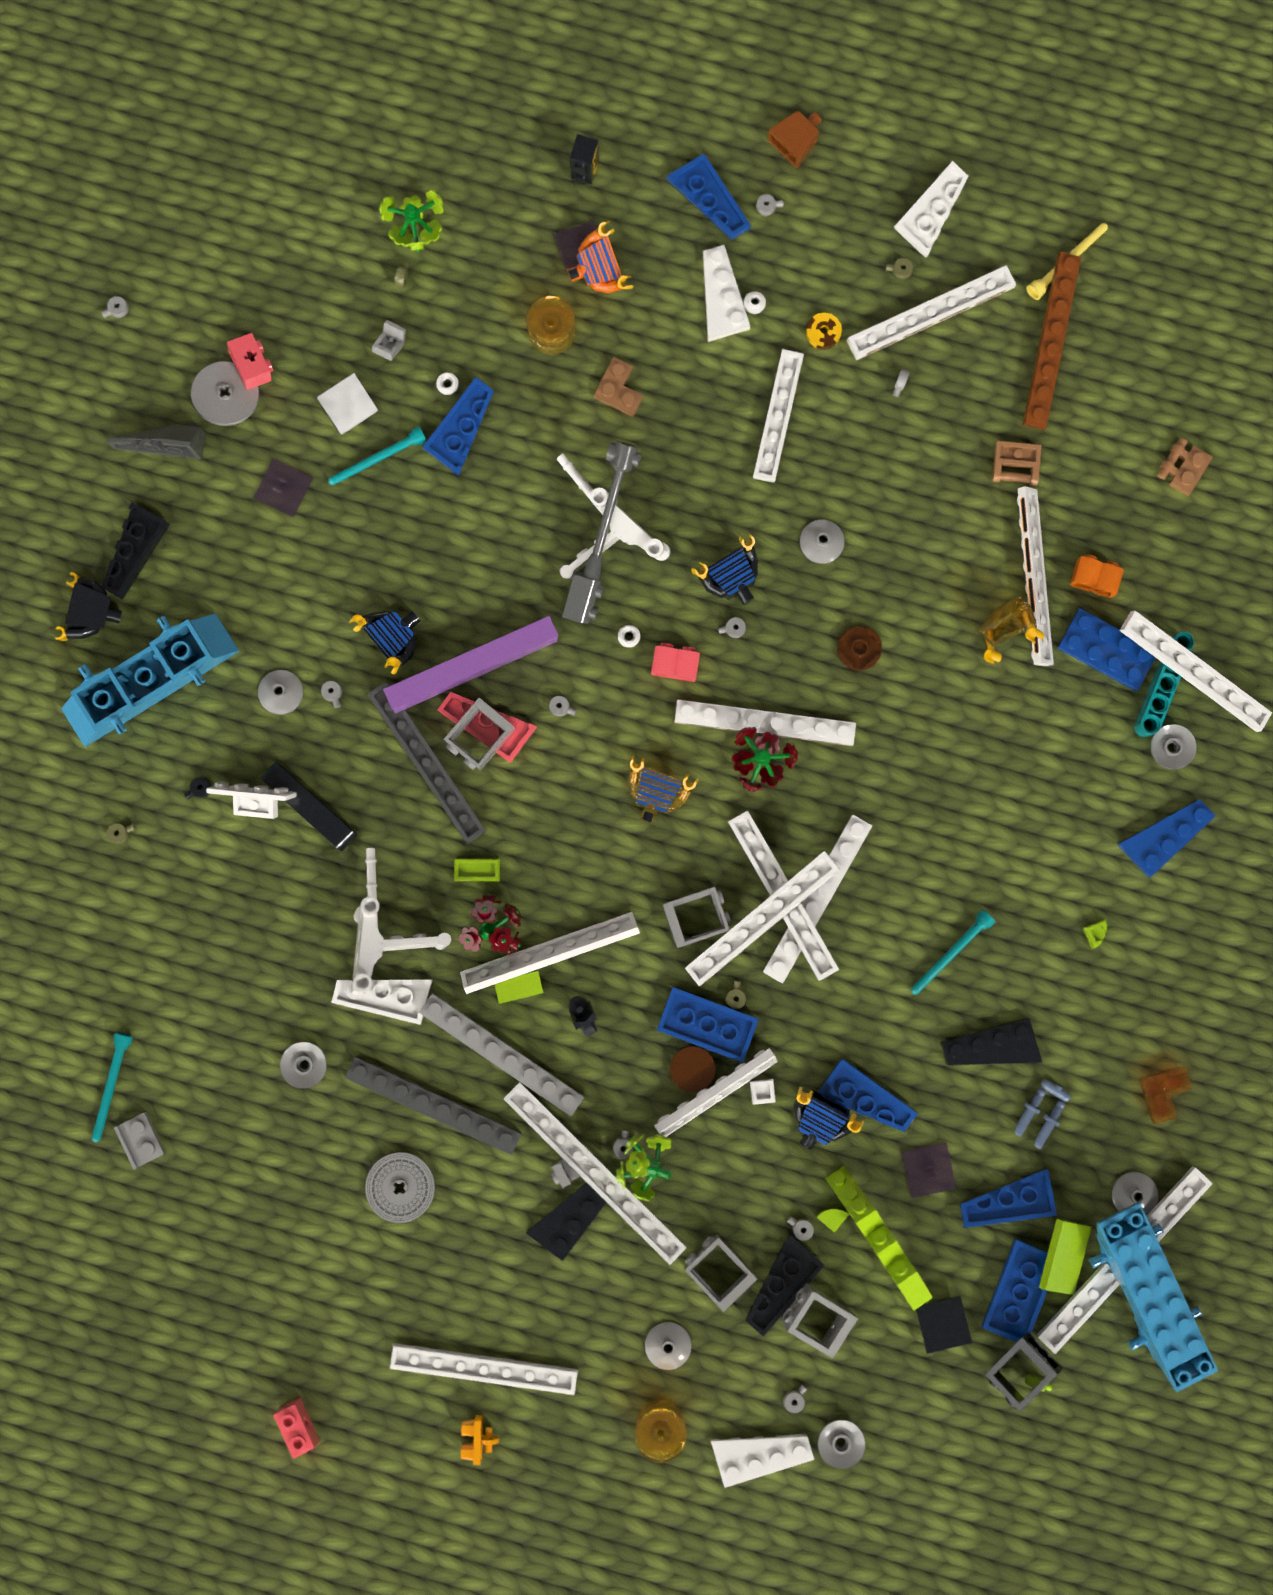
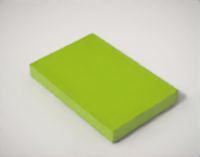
(1065, 1257)

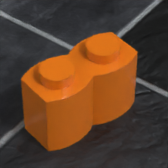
(1097, 576)

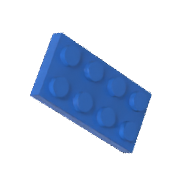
(1106, 650)
(707, 1024)
(1017, 1293)

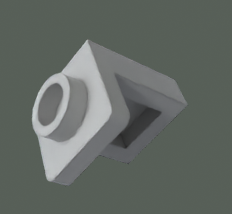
(389, 341)
(563, 1173)

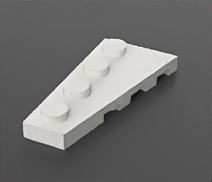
(926, 217)
(723, 301)
(388, 998)
(758, 1456)

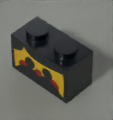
(584, 159)

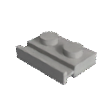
(140, 1140)

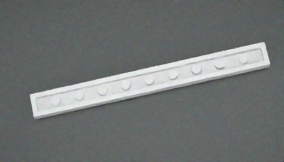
(595, 1174)
(1102, 1281)

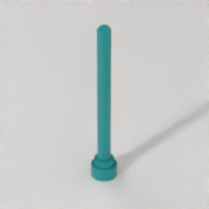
(415, 437)
(982, 921)
(121, 1043)

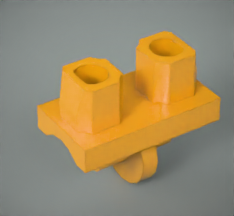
(474, 1450)

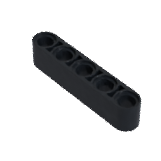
(310, 807)

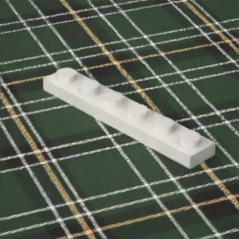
(778, 415)
(708, 1097)

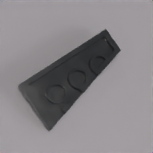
(137, 543)
(996, 1045)
(568, 1221)
(788, 1274)

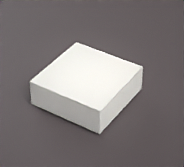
(762, 1091)

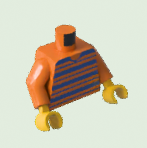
(598, 263)

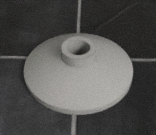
(817, 551)
(288, 699)
(1183, 743)
(295, 1073)
(1131, 1183)
(664, 1334)
(842, 1455)

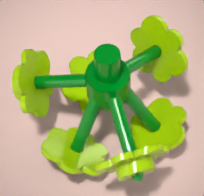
(413, 214)
(641, 1165)

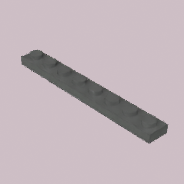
(429, 766)
(433, 1105)

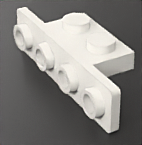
(253, 801)

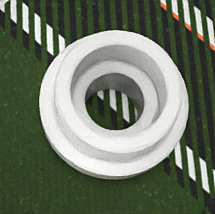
(751, 308)
(447, 377)
(628, 629)

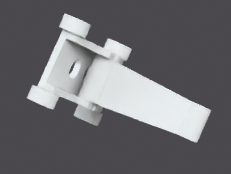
(621, 526)
(371, 943)

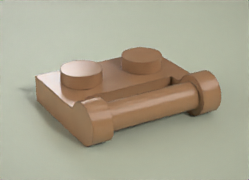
(1016, 455)

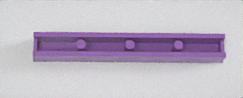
(471, 664)

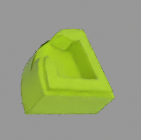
(1095, 933)
(832, 1218)

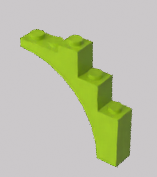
(879, 1238)

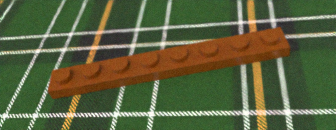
(1051, 341)

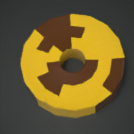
(823, 321)

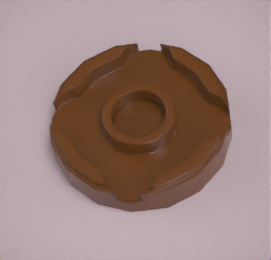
(859, 648)
(692, 1069)

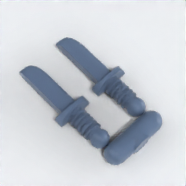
(1051, 1120)

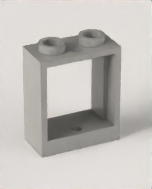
(491, 714)
(717, 899)
(735, 1289)
(836, 1333)

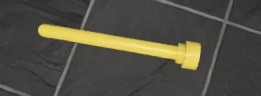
(1037, 288)

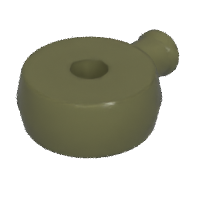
(897, 271)
(401, 275)
(123, 832)
(736, 991)

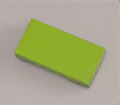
(476, 870)
(519, 987)

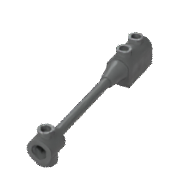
(587, 585)

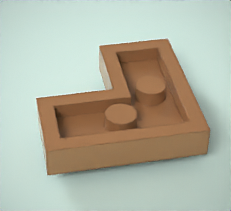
(613, 389)

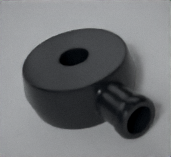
(194, 788)

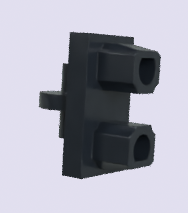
(582, 1015)

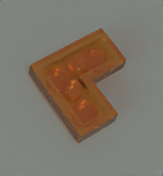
(1158, 1089)

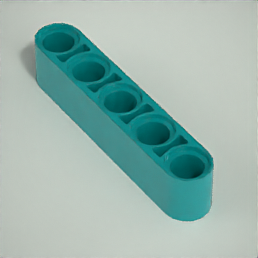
(1159, 694)

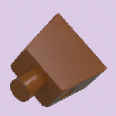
(795, 136)

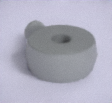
(771, 204)
(112, 306)
(900, 383)
(728, 628)
(332, 697)
(564, 709)
(619, 1143)
(796, 1229)
(795, 1395)

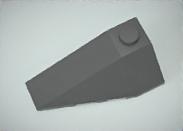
(171, 440)

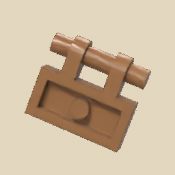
(1190, 470)

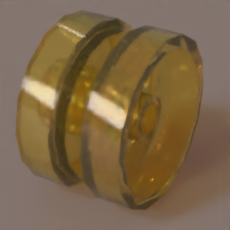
(551, 324)
(656, 1445)

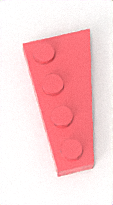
(484, 729)

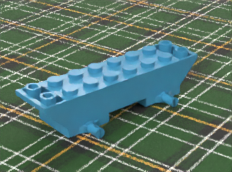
(138, 683)
(1154, 1296)

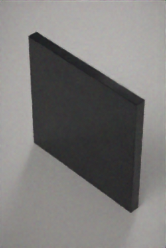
(943, 1324)

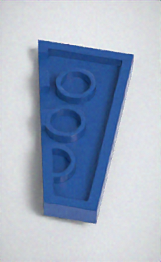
(709, 194)
(458, 429)
(1162, 840)
(865, 1096)
(1017, 1201)

